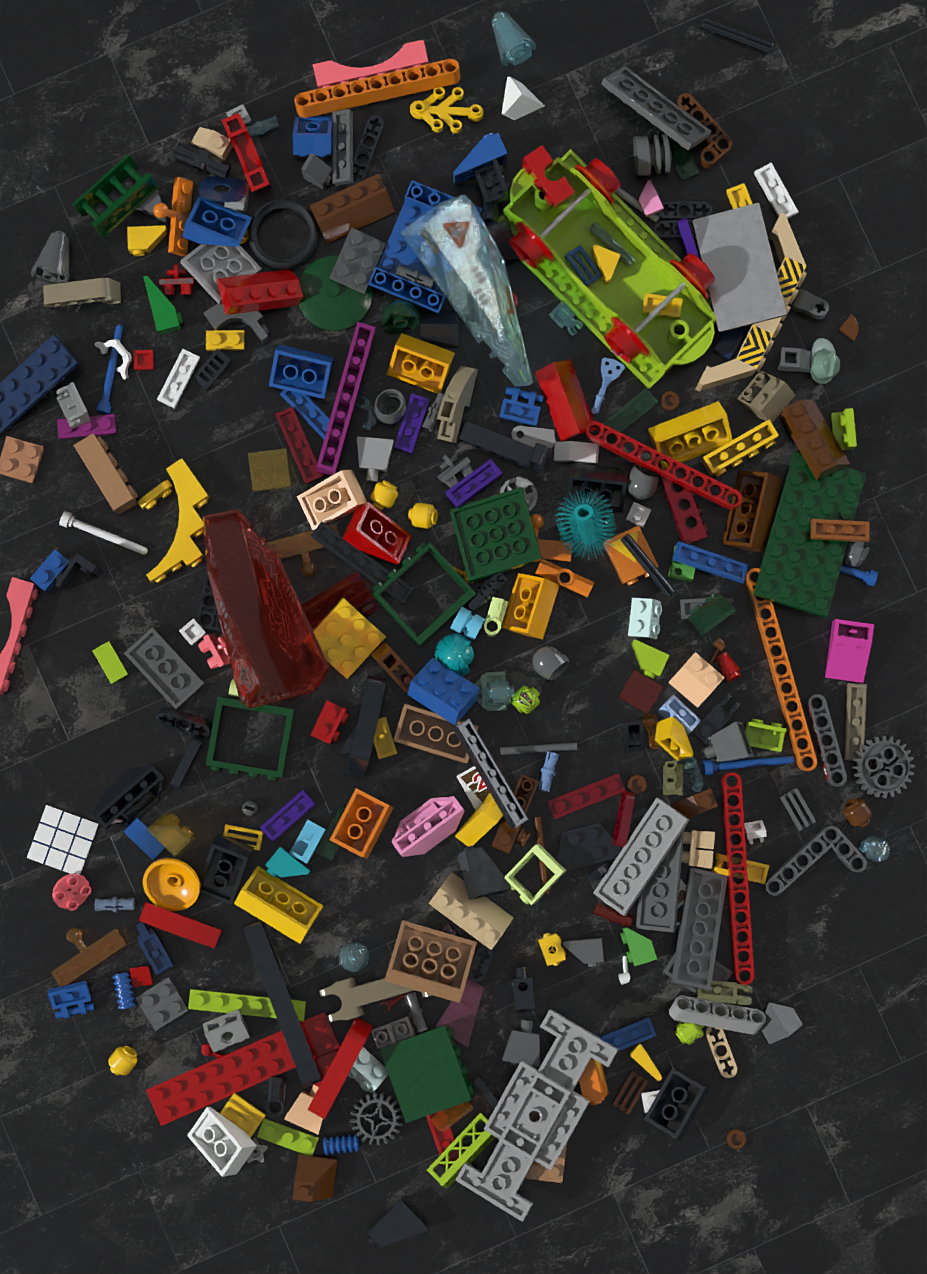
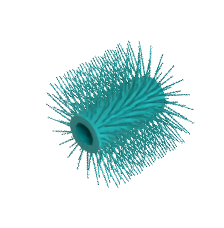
(586, 524)

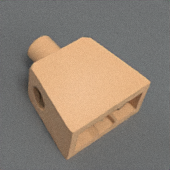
(301, 1116)

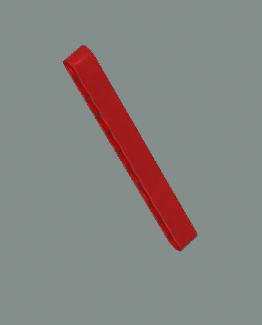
(734, 888)

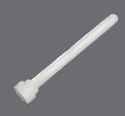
(69, 520)

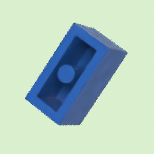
(47, 573)

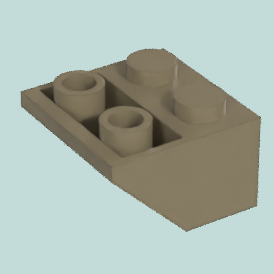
(766, 396)

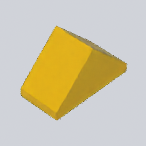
(605, 260)

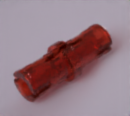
(612, 915)

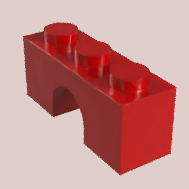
(555, 191)

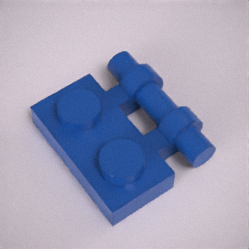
(520, 411)
(71, 995)

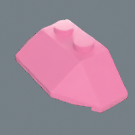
(427, 826)

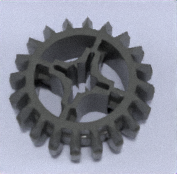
(368, 1116)

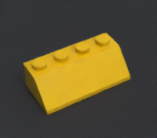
(692, 434)
(278, 904)

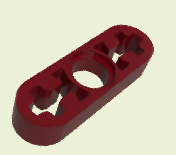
(623, 819)

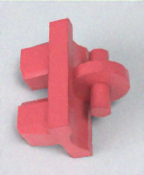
(218, 649)

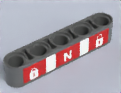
(828, 730)

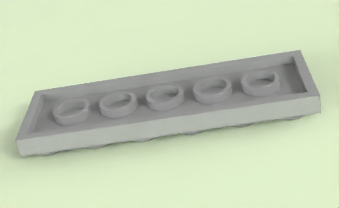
(641, 856)

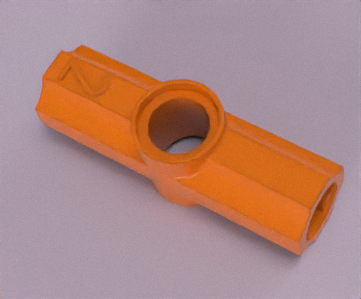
(552, 572)

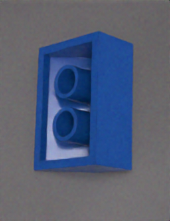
(301, 371)

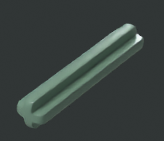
(612, 243)

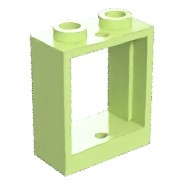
(548, 860)

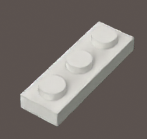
(775, 191)
(178, 378)

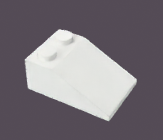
(221, 1142)

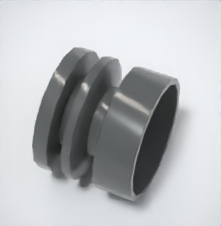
(652, 154)

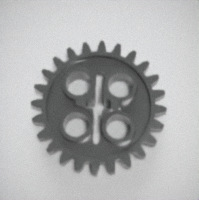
(875, 751)

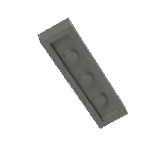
(342, 147)

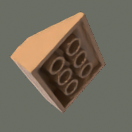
(430, 961)

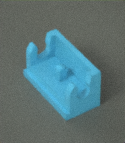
(307, 841)

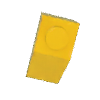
(144, 238)
(673, 738)

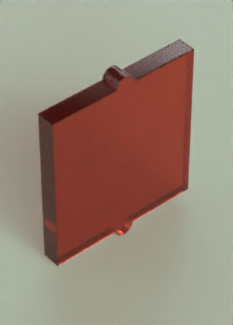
(640, 692)

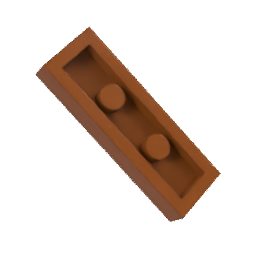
(839, 530)

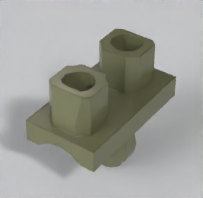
(672, 778)

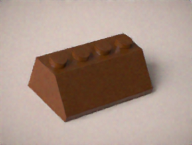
(352, 208)
(814, 438)
(751, 522)

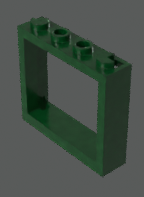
(446, 614)
(252, 771)

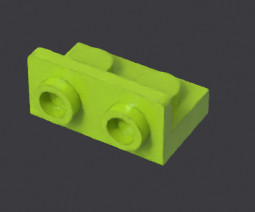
(844, 429)

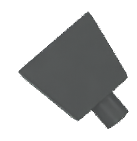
(730, 744)
(523, 1045)

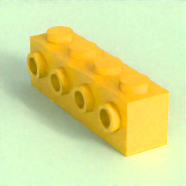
(739, 448)

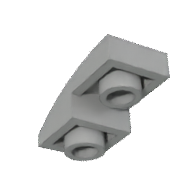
(393, 1032)

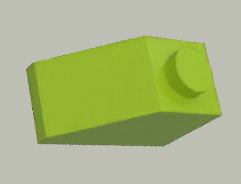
(649, 659)

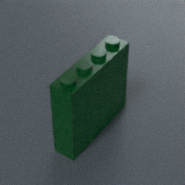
(427, 1072)

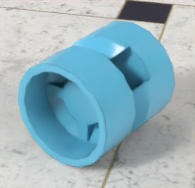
(467, 623)

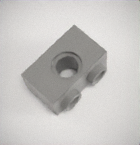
(226, 1030)

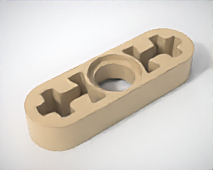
(721, 1066)

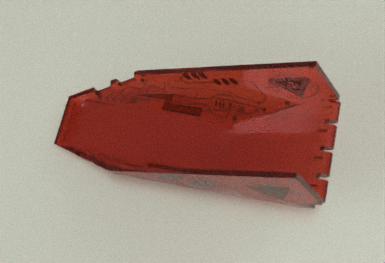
(259, 614)

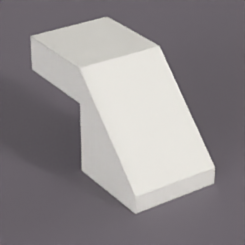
(576, 451)

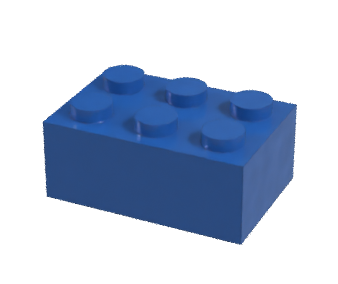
(443, 691)

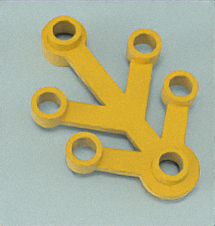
(443, 110)

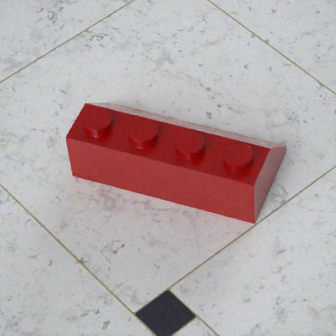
(259, 291)

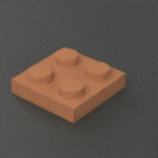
(20, 459)

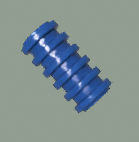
(124, 990)
(341, 1144)

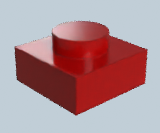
(143, 360)

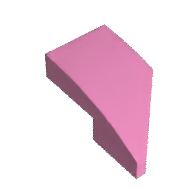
(649, 200)

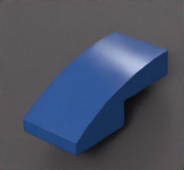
(144, 839)

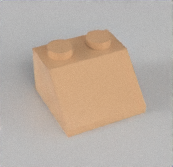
(696, 679)

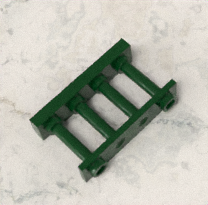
(125, 205)

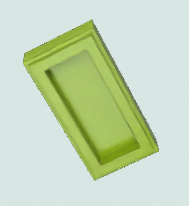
(110, 662)

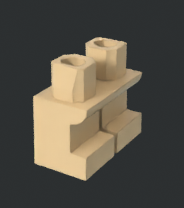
(696, 857)

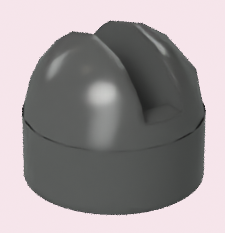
(248, 812)

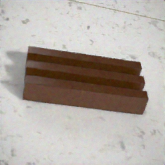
(637, 1095)

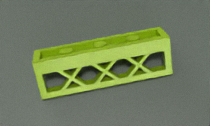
(468, 1156)

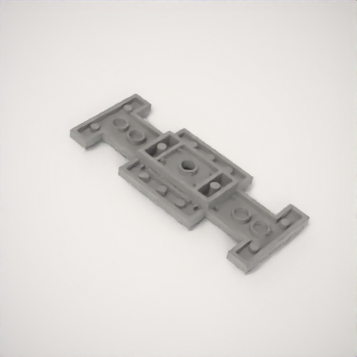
(541, 1091)

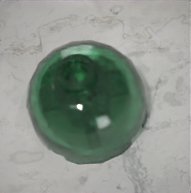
(400, 316)

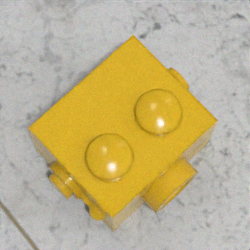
(555, 941)

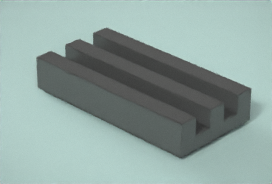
(804, 805)

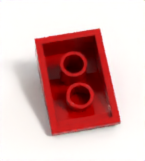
(377, 534)

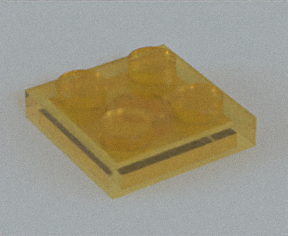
(269, 470)

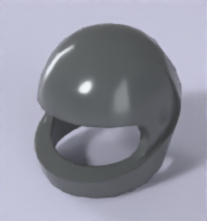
(390, 408)
(641, 485)
(549, 662)

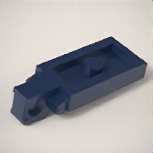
(153, 949)

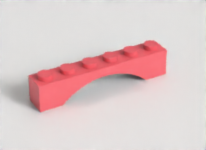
(332, 73)
(20, 598)

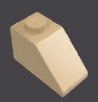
(212, 142)

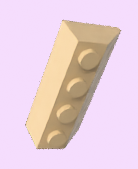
(476, 916)

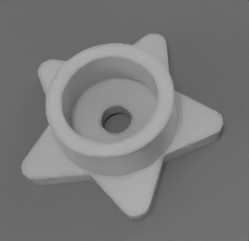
(259, 1155)

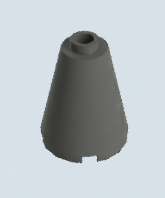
(53, 261)

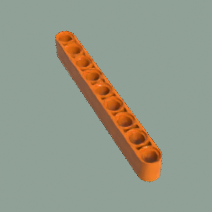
(389, 86)

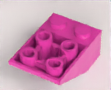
(849, 650)

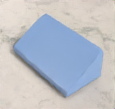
(680, 712)

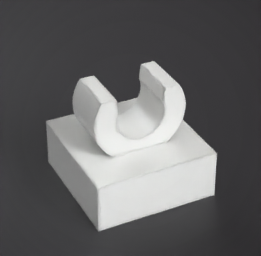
(638, 514)
(755, 830)

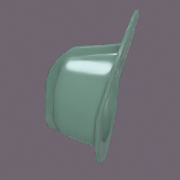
(824, 361)

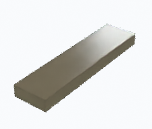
(855, 720)

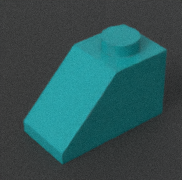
(285, 865)

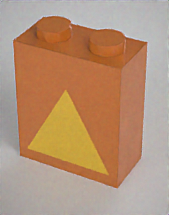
(623, 561)
(593, 1082)

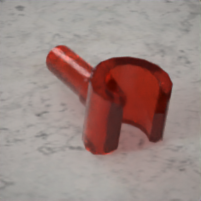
(390, 1003)

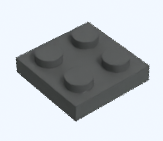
(162, 1003)

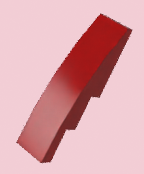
(179, 925)

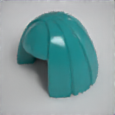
(455, 653)

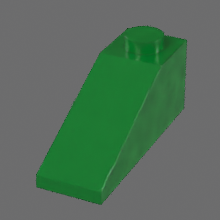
(163, 311)

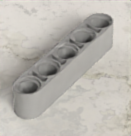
(717, 1015)

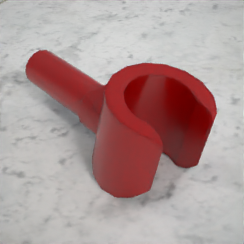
(207, 1051)

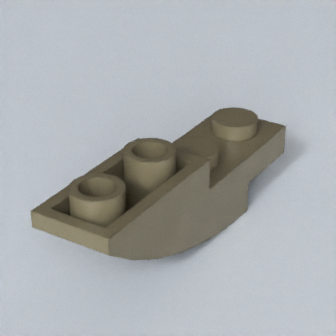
(453, 403)

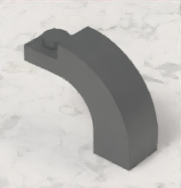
(218, 319)

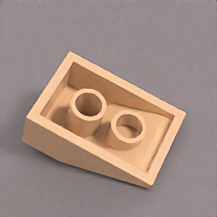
(332, 498)

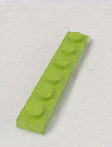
(246, 1004)

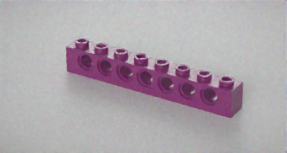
(345, 399)

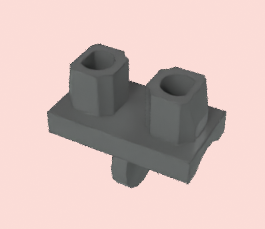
(461, 465)

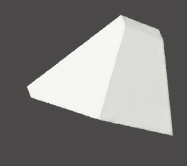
(519, 100)

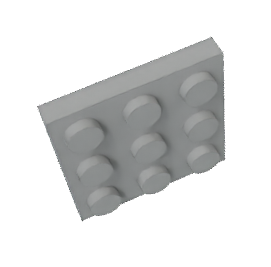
(217, 261)

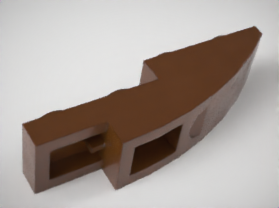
(523, 793)

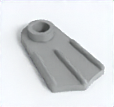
(534, 435)

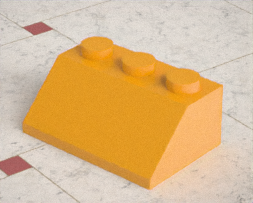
(420, 363)
(530, 605)

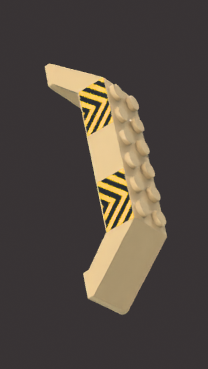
(759, 336)

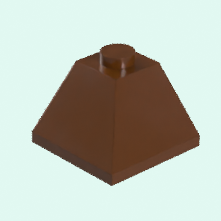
(314, 1178)

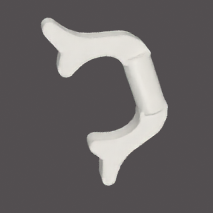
(123, 369)

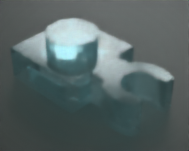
(563, 316)

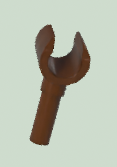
(719, 644)

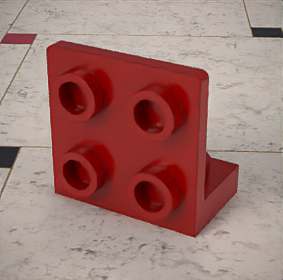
(329, 722)

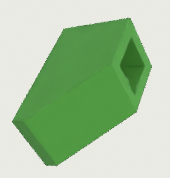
(640, 947)

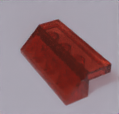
(351, 589)

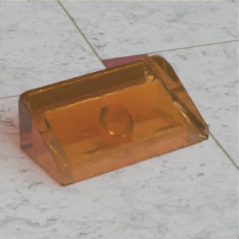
(450, 1116)

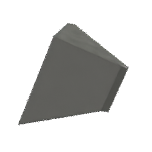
(780, 1022)

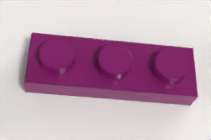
(98, 425)

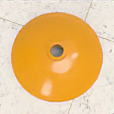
(171, 892)

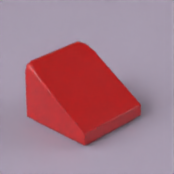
(141, 976)

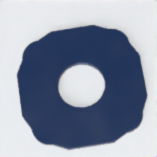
(235, 194)

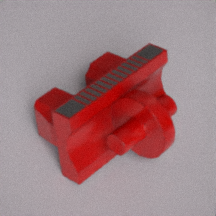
(168, 283)

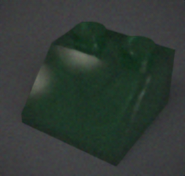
(710, 614)

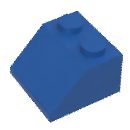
(313, 135)

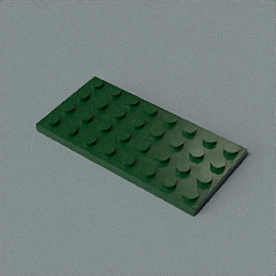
(794, 566)

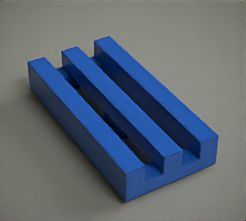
(592, 279)

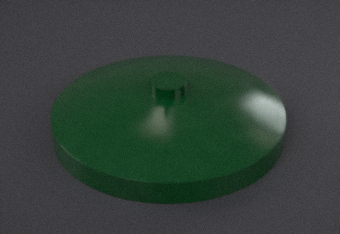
(329, 303)

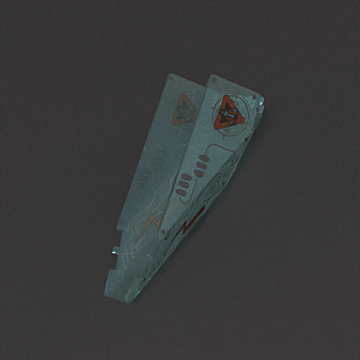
(473, 277)

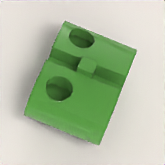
(681, 571)

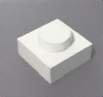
(192, 632)
(648, 1098)

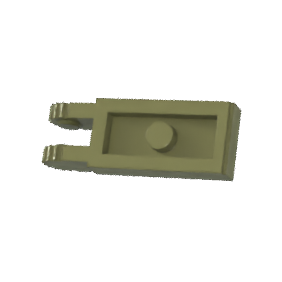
(726, 993)

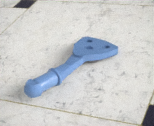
(607, 379)

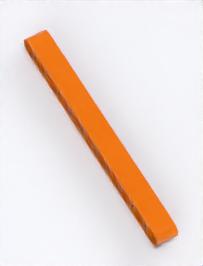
(779, 679)

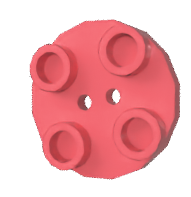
(75, 883)

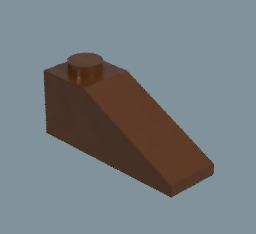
(394, 666)
(696, 803)

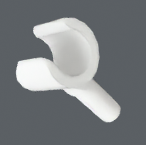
(624, 977)

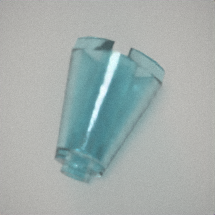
(512, 41)

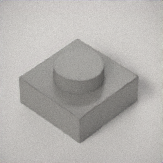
(240, 109)

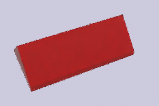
(565, 399)

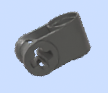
(808, 304)

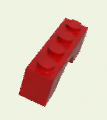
(246, 151)

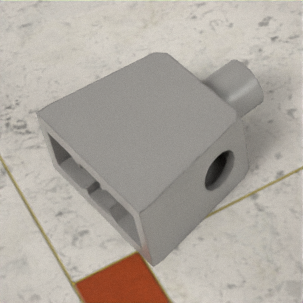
(374, 455)

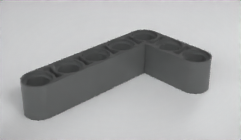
(812, 857)

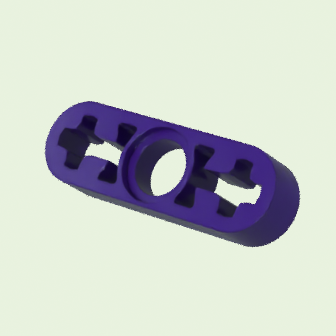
(687, 237)

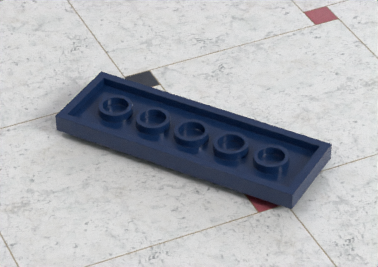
(33, 380)

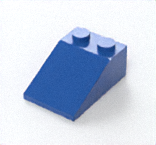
(484, 152)
(215, 224)

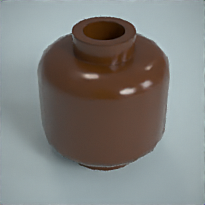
(857, 812)

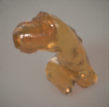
(650, 724)

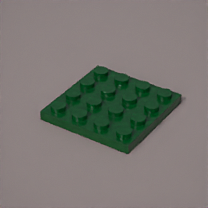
(495, 534)

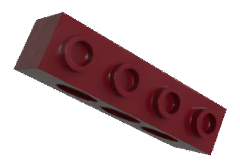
(687, 534)

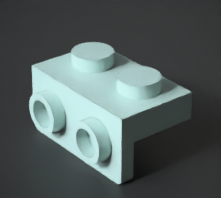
(645, 618)
(368, 1071)

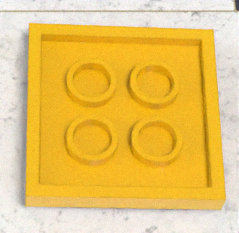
(347, 638)

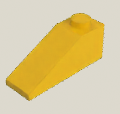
(480, 822)

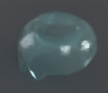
(353, 957)

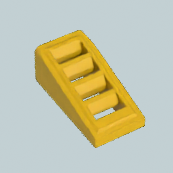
(640, 1055)

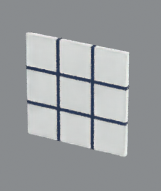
(62, 840)

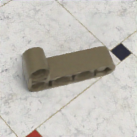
(81, 292)

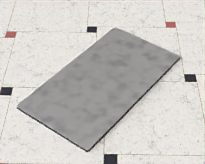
(744, 271)

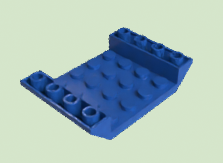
(397, 251)

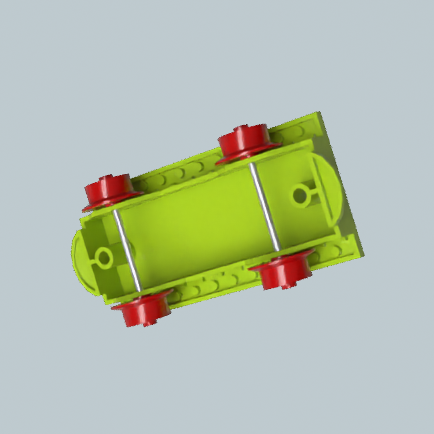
(612, 310)

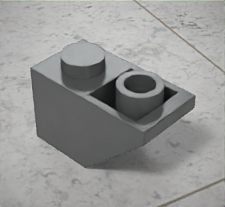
(794, 360)

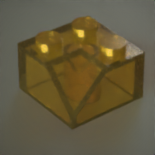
(171, 833)

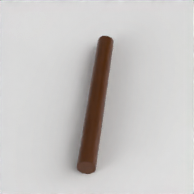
(540, 840)

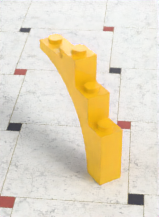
(190, 524)

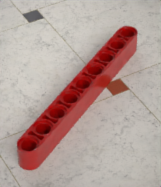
(674, 465)

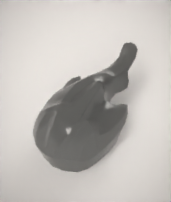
(855, 554)

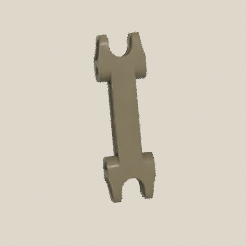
(355, 996)

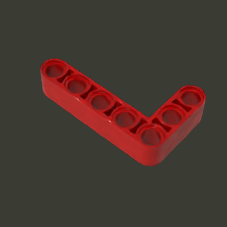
(340, 1067)

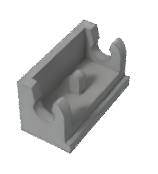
(72, 406)

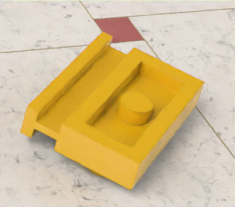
(243, 1114)

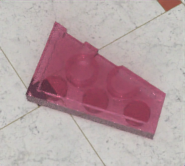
(462, 1015)

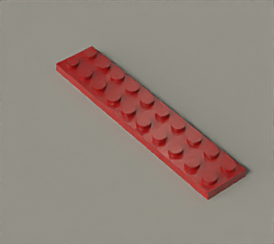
(236, 1071)

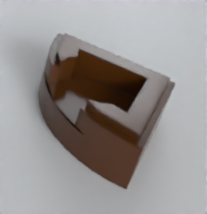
(850, 328)

